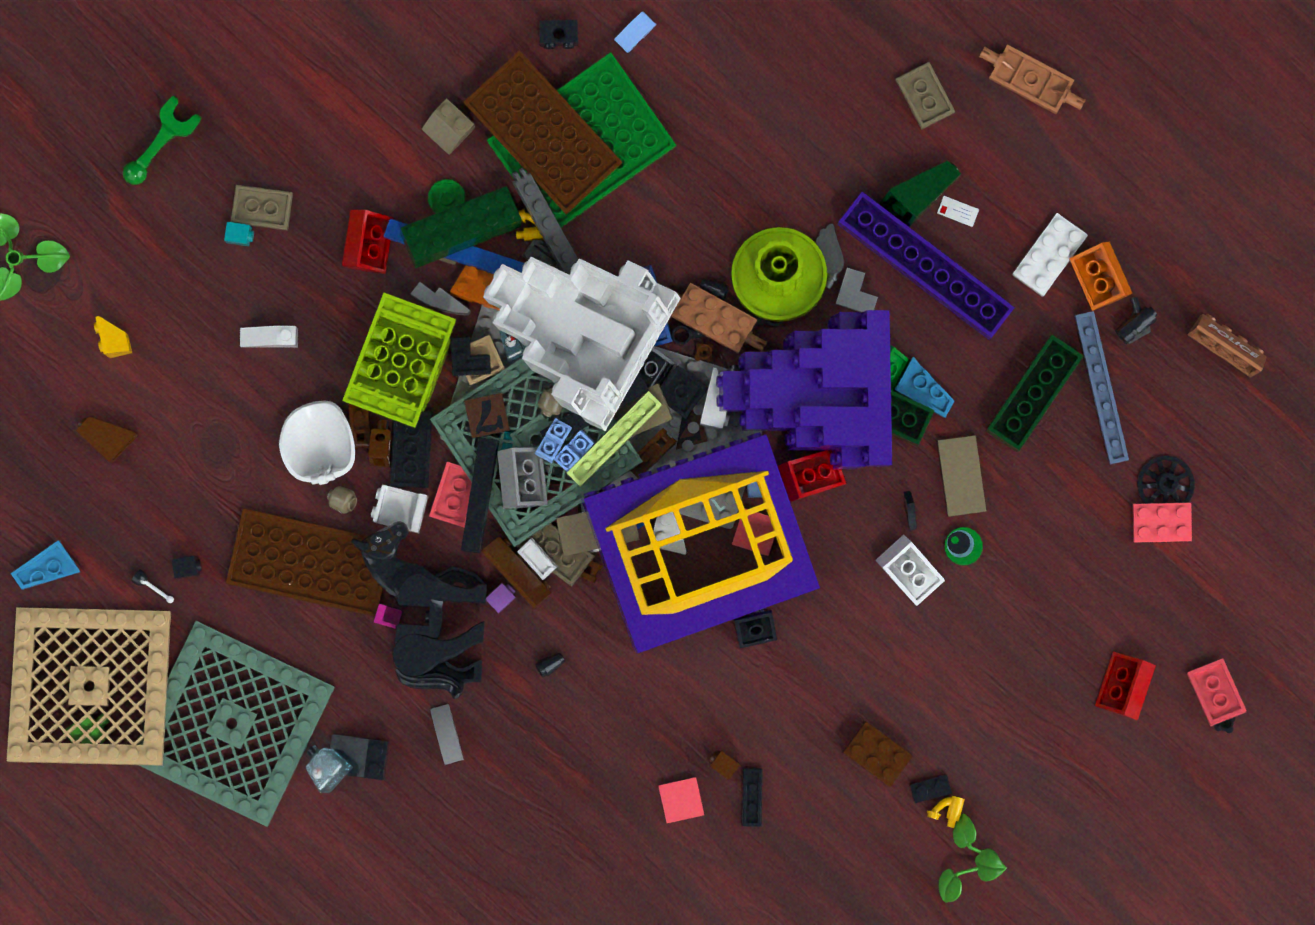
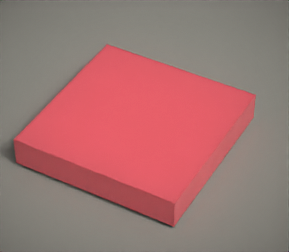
(760, 525)
(681, 800)

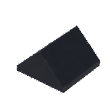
(755, 629)

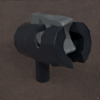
(1138, 324)

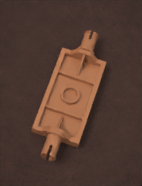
(1031, 79)
(717, 319)

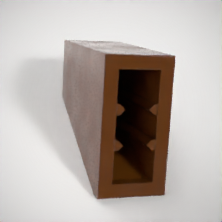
(106, 437)

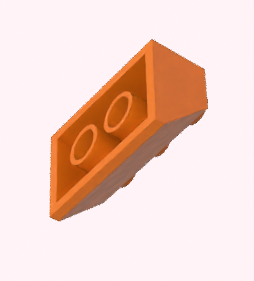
(1100, 275)

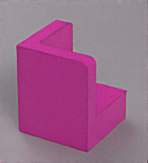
(388, 616)

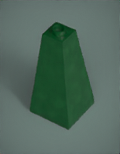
(917, 194)

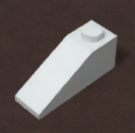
(269, 336)
(711, 415)

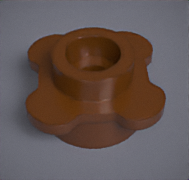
(704, 347)

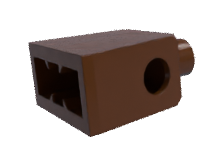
(380, 451)

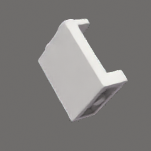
(399, 505)

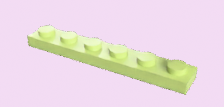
(614, 438)

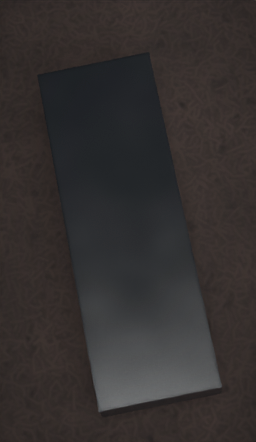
(752, 797)

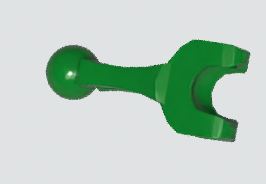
(136, 171)

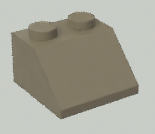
(448, 126)

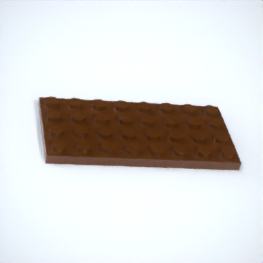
(543, 132)
(302, 563)

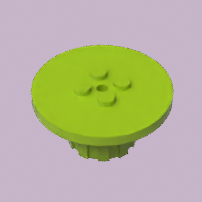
(779, 274)

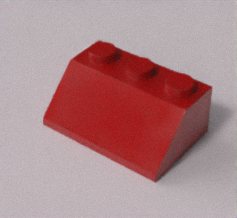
(365, 242)
(1125, 685)

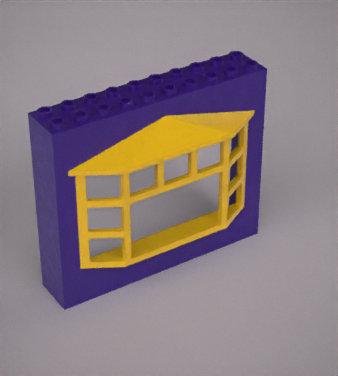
(679, 487)

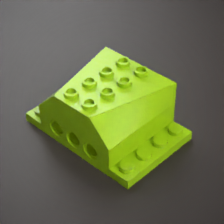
(400, 360)

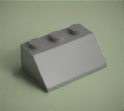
(521, 478)

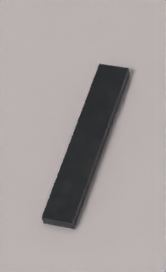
(577, 423)
(480, 495)

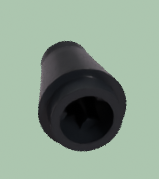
(715, 288)
(549, 664)

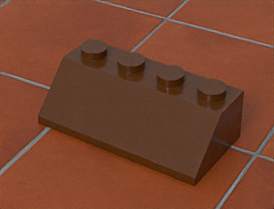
(516, 572)

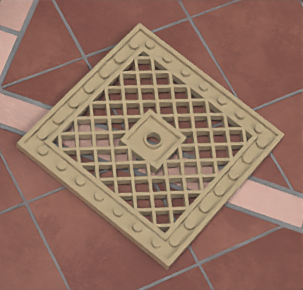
(22, 678)

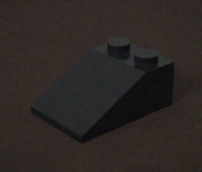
(655, 368)
(364, 754)

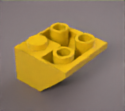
(113, 340)

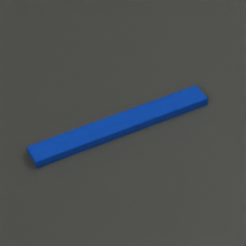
(470, 256)

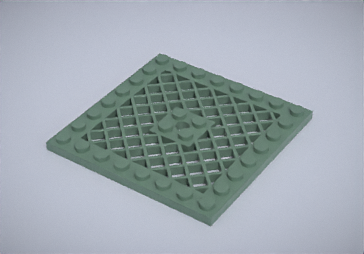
(521, 529)
(317, 690)

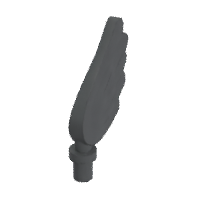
(832, 253)

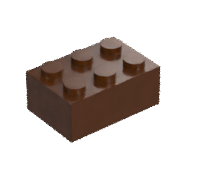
(877, 754)

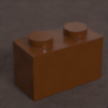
(723, 764)

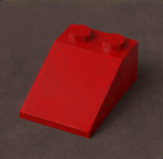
(810, 475)

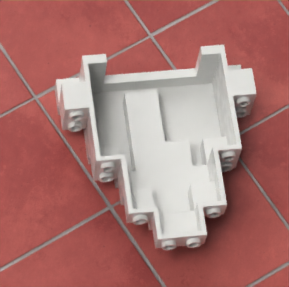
(583, 328)

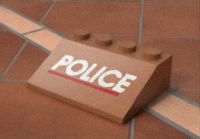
(1227, 345)

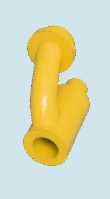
(529, 233)
(954, 811)

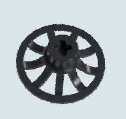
(1166, 482)

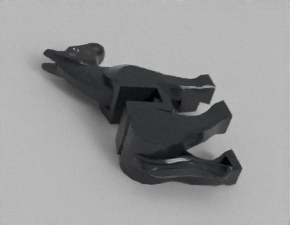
(417, 650)

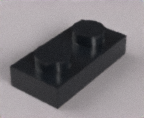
(930, 789)

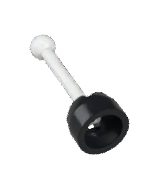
(141, 578)

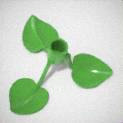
(49, 253)
(987, 862)

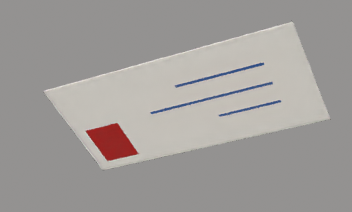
(958, 211)

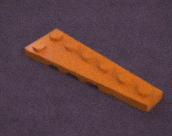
(472, 285)

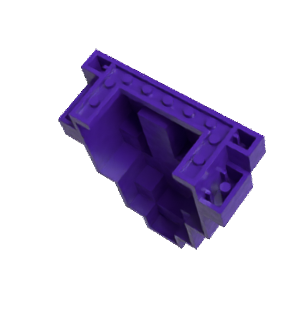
(821, 389)

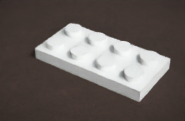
(1049, 254)

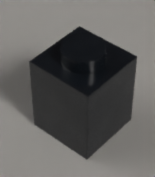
(186, 567)

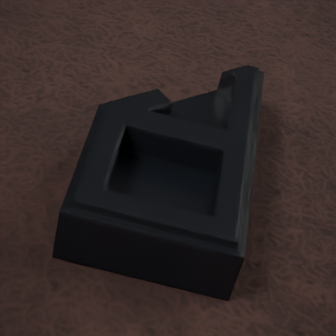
(910, 510)

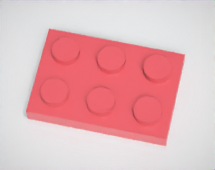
(452, 496)
(1162, 522)
(1216, 692)

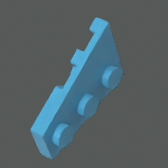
(922, 388)
(45, 567)

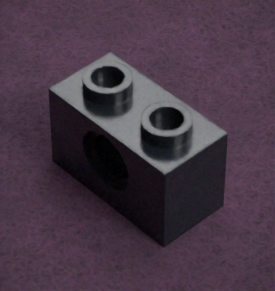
(549, 27)

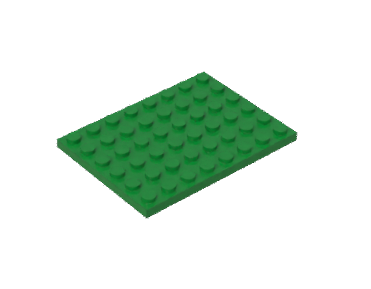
(621, 119)

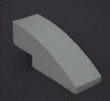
(439, 300)
(446, 734)

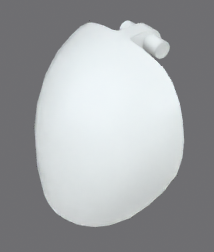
(317, 443)

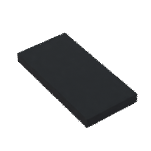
(411, 453)

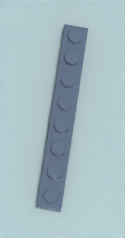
(1101, 387)

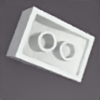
(910, 570)

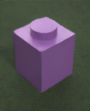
(501, 597)

